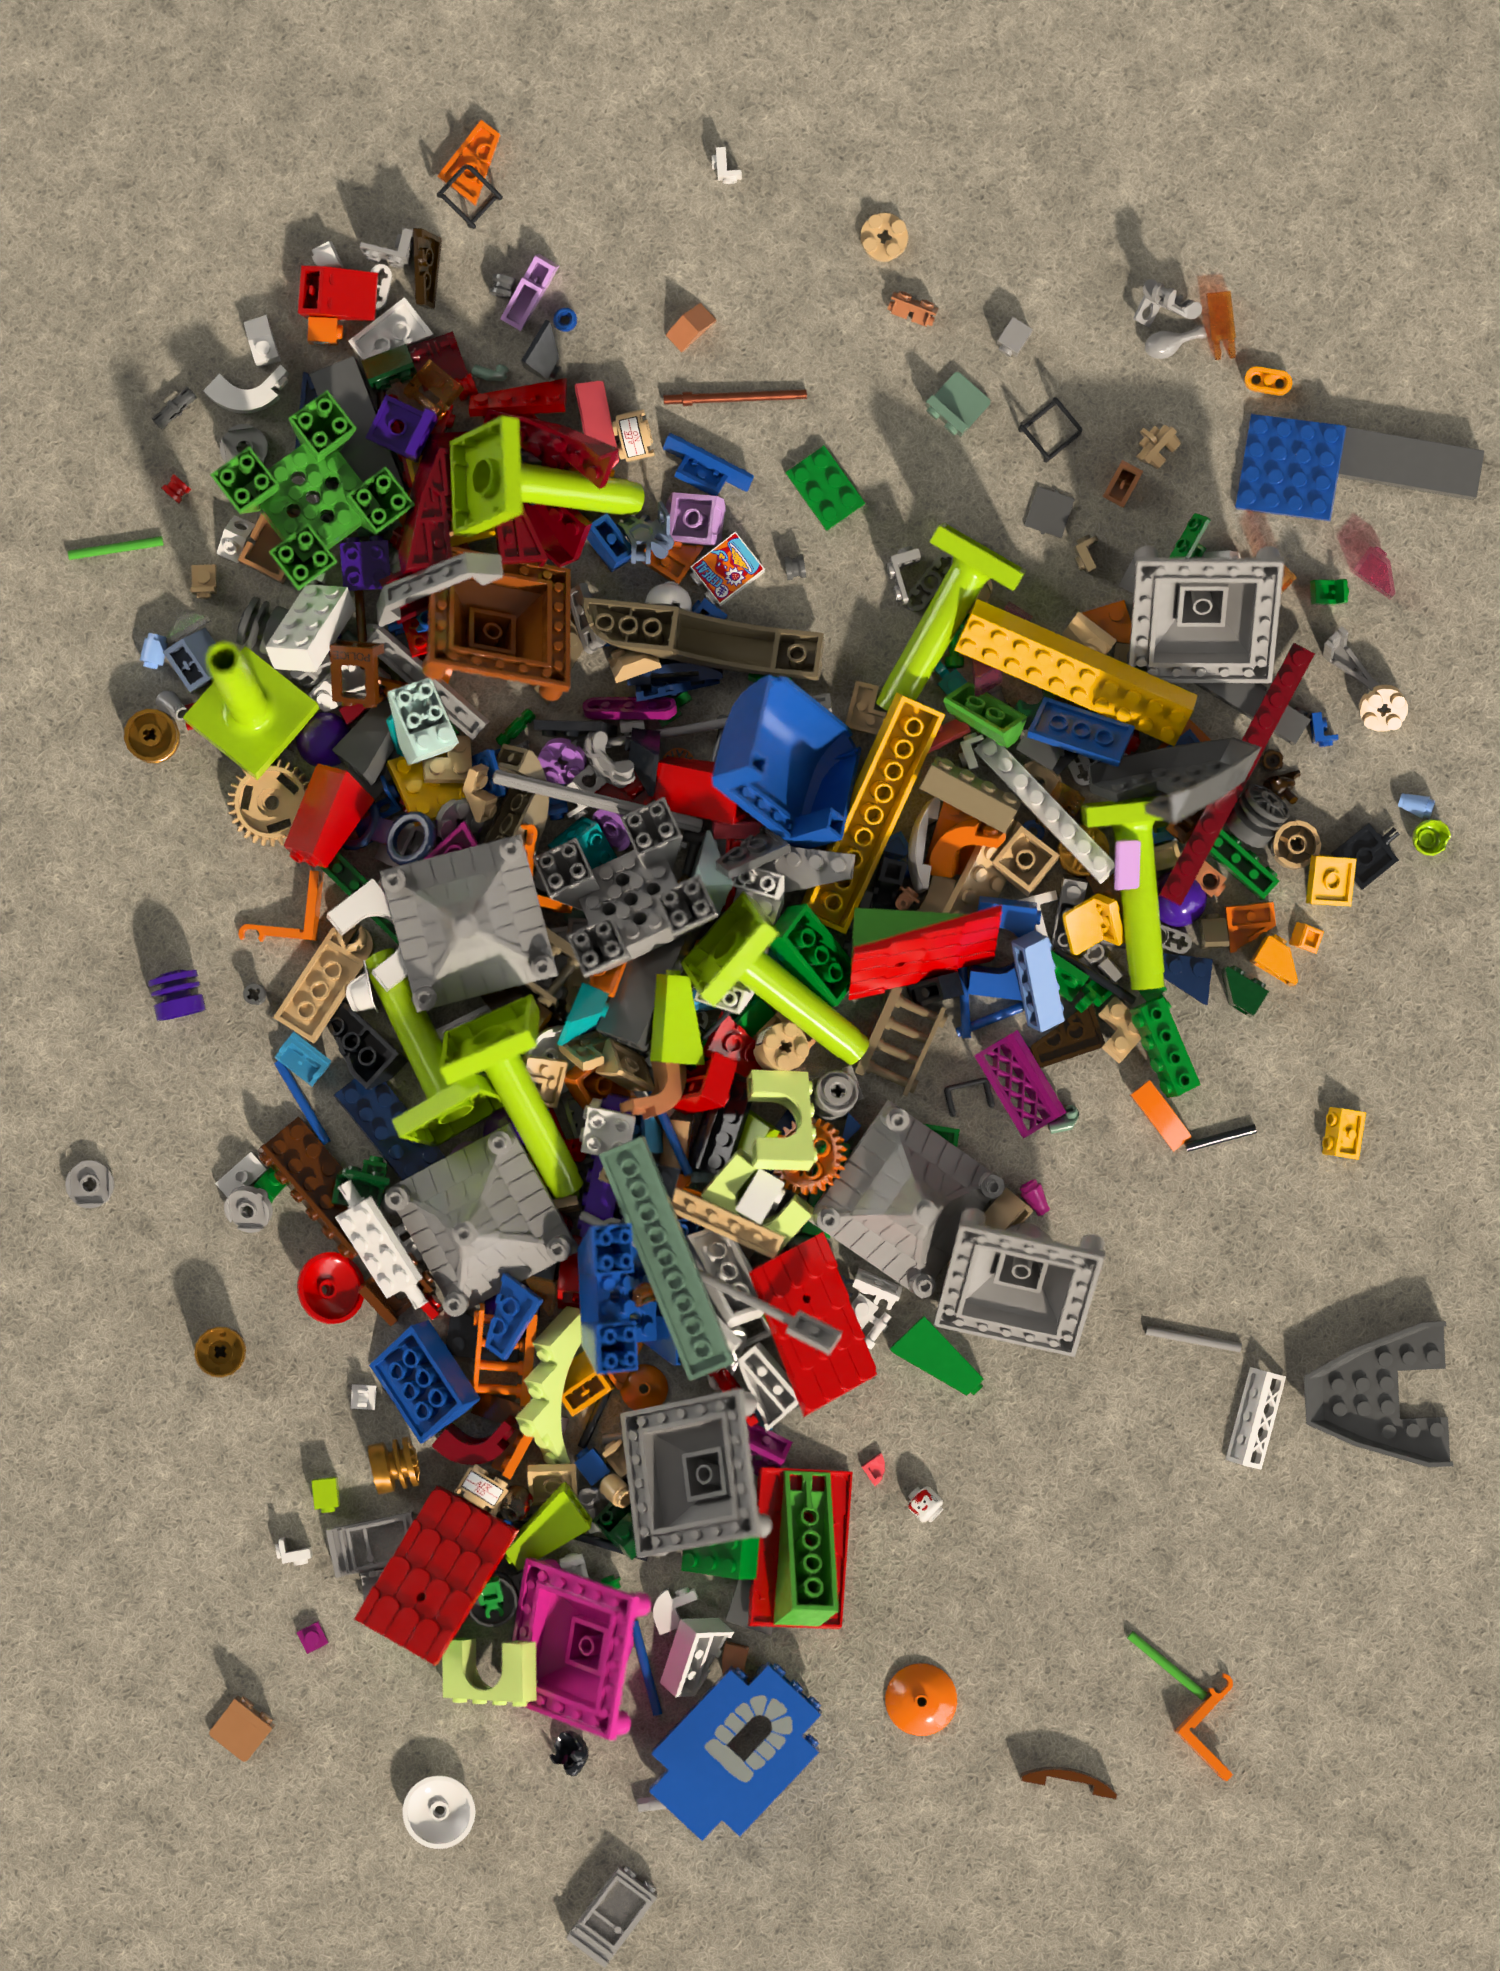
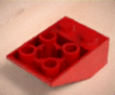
(337, 293)

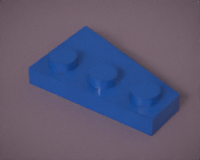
(512, 1315)

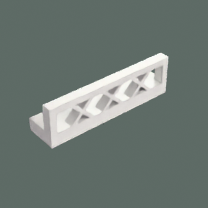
(1252, 1417)

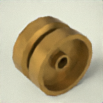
(141, 726)

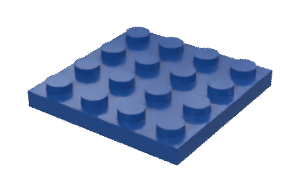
(1290, 467)

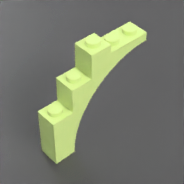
(546, 1383)

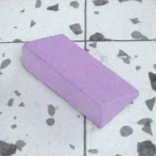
(1127, 864)

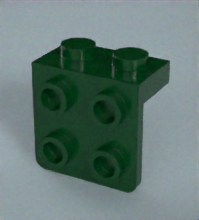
(365, 1184)

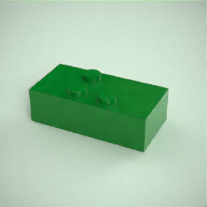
(812, 954)

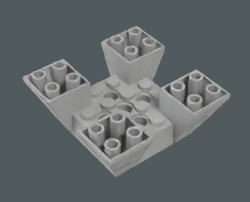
(601, 892)

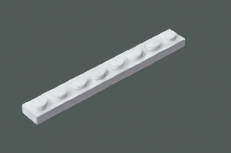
(1046, 809)

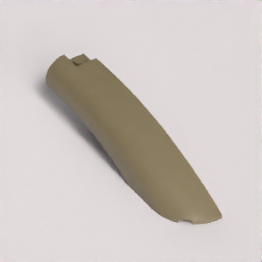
(706, 639)

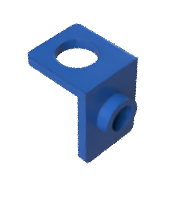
(392, 798)

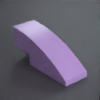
(529, 291)

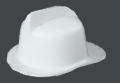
(359, 993)

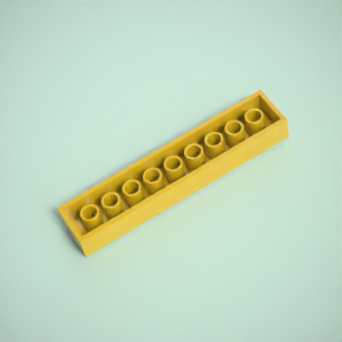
(1076, 672)
(876, 805)

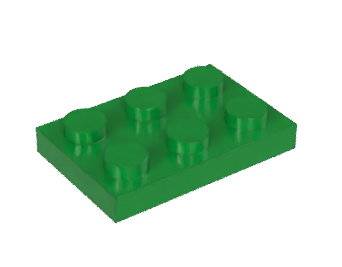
(825, 488)

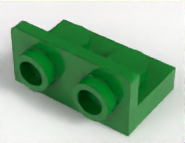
(1068, 977)

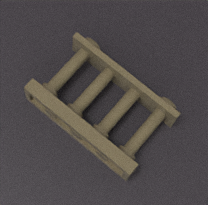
(558, 946)
(877, 1043)

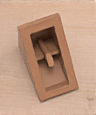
(690, 327)
(1122, 483)

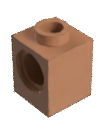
(1219, 880)

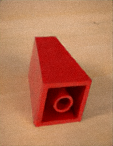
(690, 790)
(326, 816)

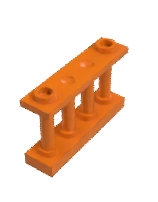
(522, 1368)

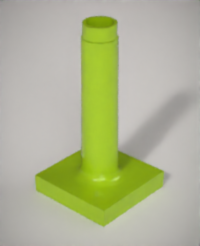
(493, 483)
(970, 570)
(249, 708)
(1141, 904)
(736, 953)
(495, 1045)
(448, 1107)

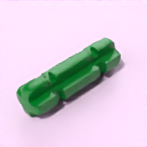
(516, 727)

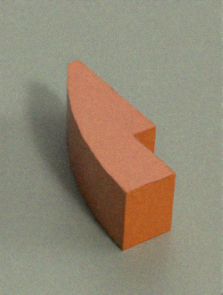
(1160, 1115)

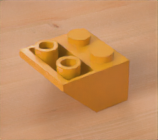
(583, 1385)

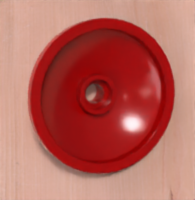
(342, 1283)

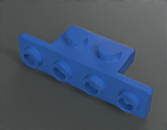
(705, 469)

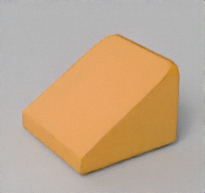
(1306, 937)

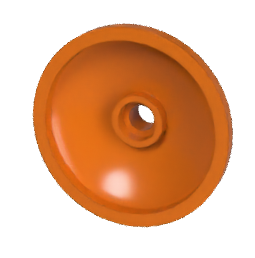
(916, 1682)

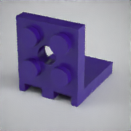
(415, 433)

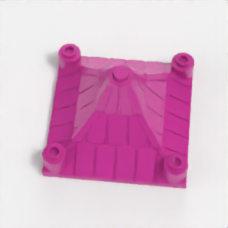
(580, 1645)

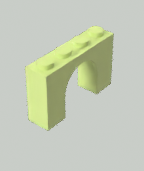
(792, 1091)
(724, 1193)
(516, 1681)

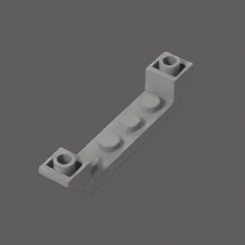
(480, 566)

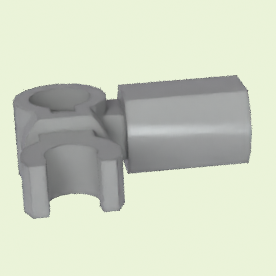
(1106, 965)
(588, 1497)

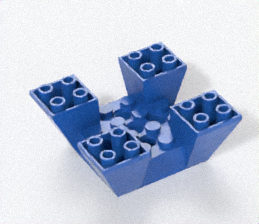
(609, 1319)

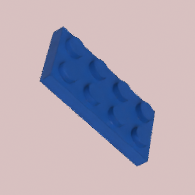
(1081, 731)

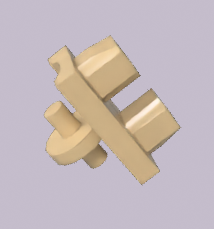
(1154, 441)

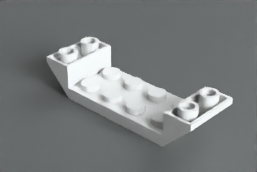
(768, 891)

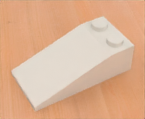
(727, 1262)

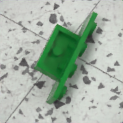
(1188, 543)

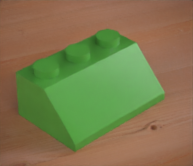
(986, 714)

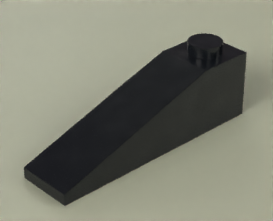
(365, 1050)

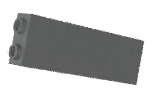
(349, 389)
(1411, 463)
(632, 1008)

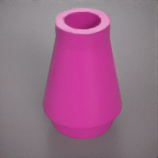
(1034, 1195)

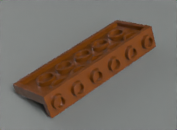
(310, 1175)

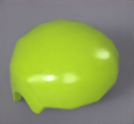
(1431, 837)

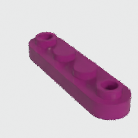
(628, 708)

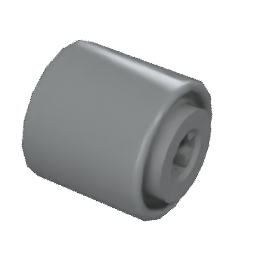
(826, 1103)

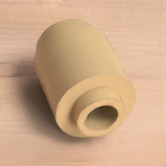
(615, 1490)

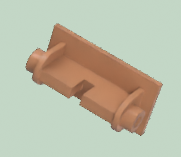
(921, 310)
(906, 898)

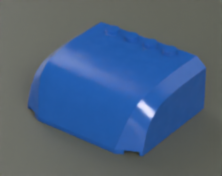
(788, 763)

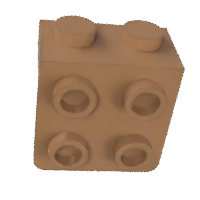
(242, 1728)

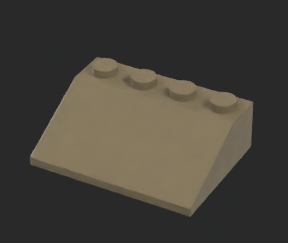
(970, 794)

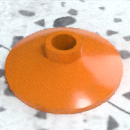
(653, 1379)

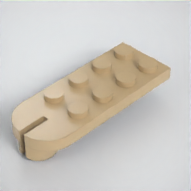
(979, 877)
(325, 982)

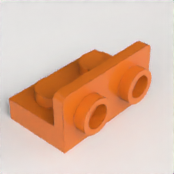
(511, 1457)

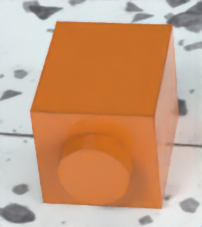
(324, 331)

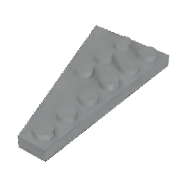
(807, 867)

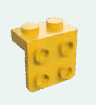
(1092, 922)

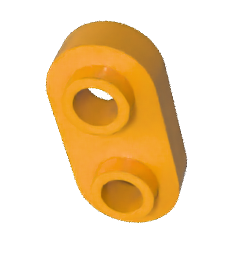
(1267, 381)

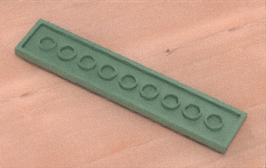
(667, 1258)

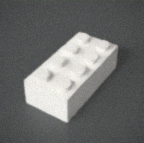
(310, 628)

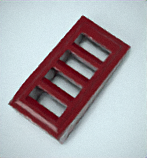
(352, 713)

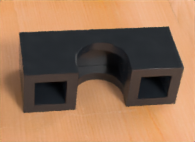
(888, 880)

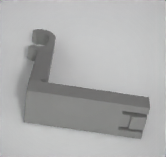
(1343, 658)

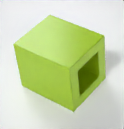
(326, 1494)

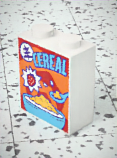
(726, 569)

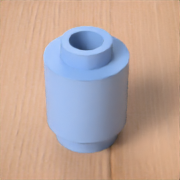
(152, 651)

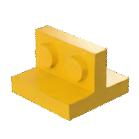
(1330, 880)

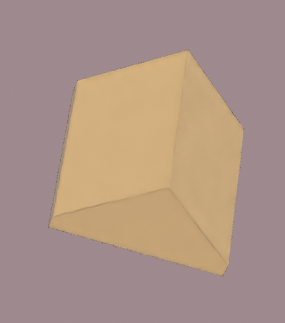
(625, 1067)

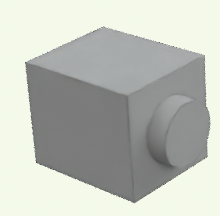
(1013, 337)

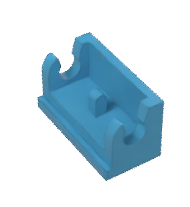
(303, 1059)

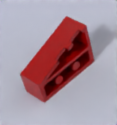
(707, 1085)

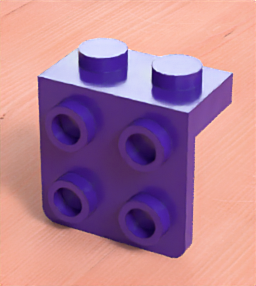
(364, 562)

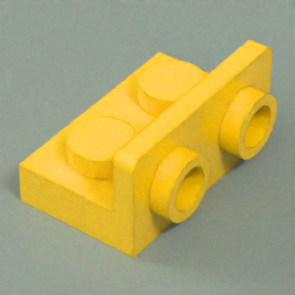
(1343, 1133)

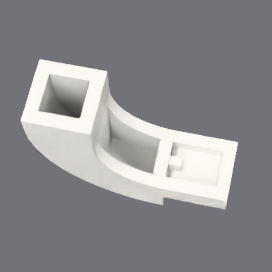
(248, 400)

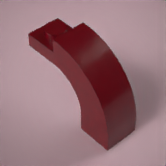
(469, 1450)

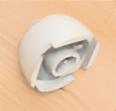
(669, 595)

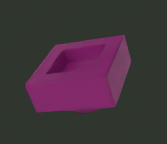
(312, 1637)

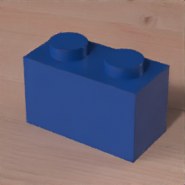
(609, 542)

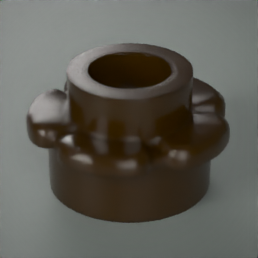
(1271, 754)

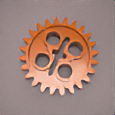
(827, 1162)

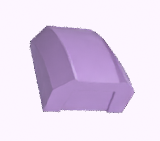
(696, 518)

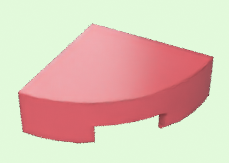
(875, 1468)

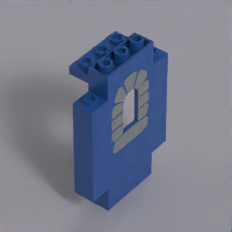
(710, 1780)

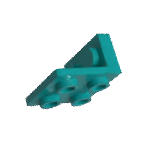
(591, 840)

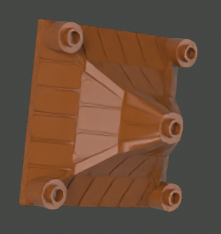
(504, 628)

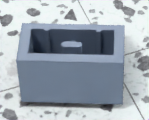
(189, 659)

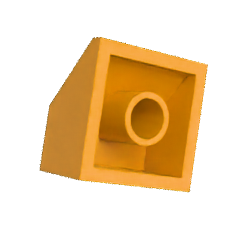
(1276, 959)

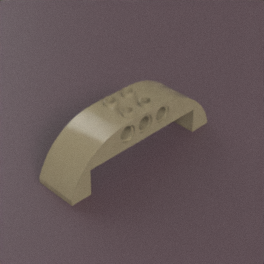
(519, 805)

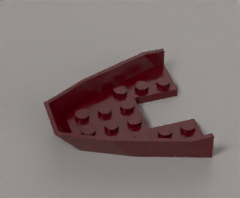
(426, 525)
(559, 528)

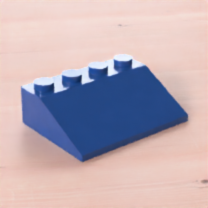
(424, 1380)

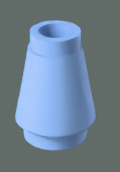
(1417, 804)

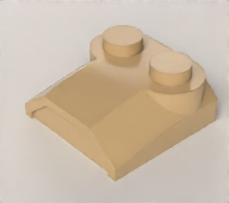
(1089, 634)
(631, 664)

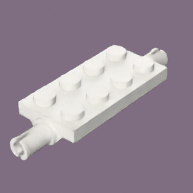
(379, 1246)

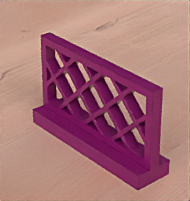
(1028, 1078)
(770, 1447)

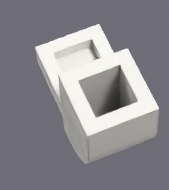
(665, 1608)

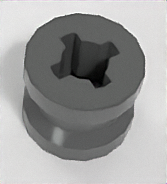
(502, 286)
(795, 567)

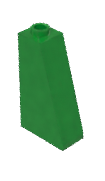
(933, 1354)

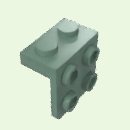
(957, 404)

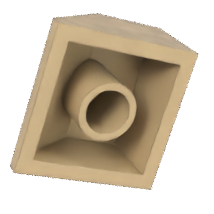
(1025, 861)

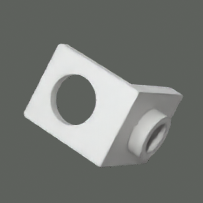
(234, 539)

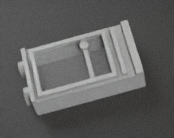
(367, 1543)
(612, 1915)

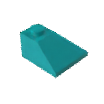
(585, 1012)

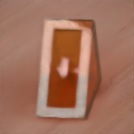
(547, 1290)

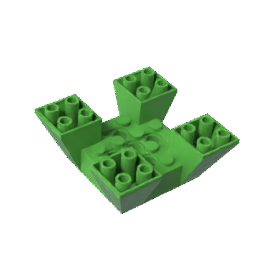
(306, 539)

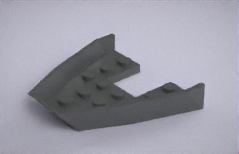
(1188, 772)
(1359, 1397)

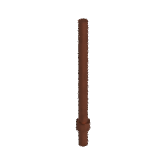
(688, 398)

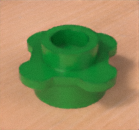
(612, 1581)

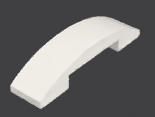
(920, 872)

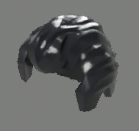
(570, 1752)

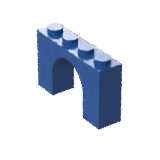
(1003, 982)

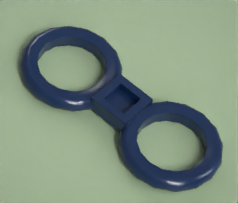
(387, 832)

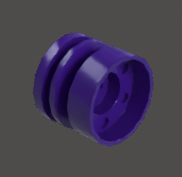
(176, 995)

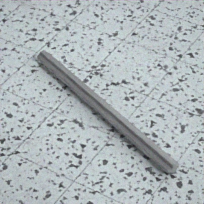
(584, 797)

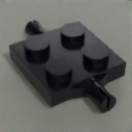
(1372, 854)

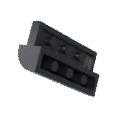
(721, 1131)

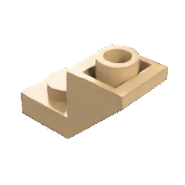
(480, 801)

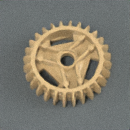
(258, 815)

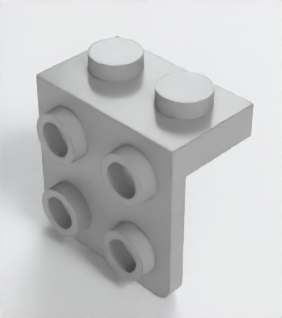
(904, 557)

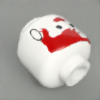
(925, 1504)

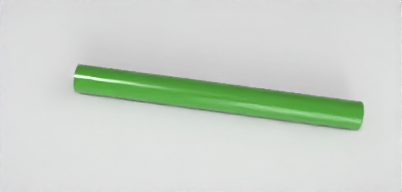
(115, 548)
(1167, 1665)

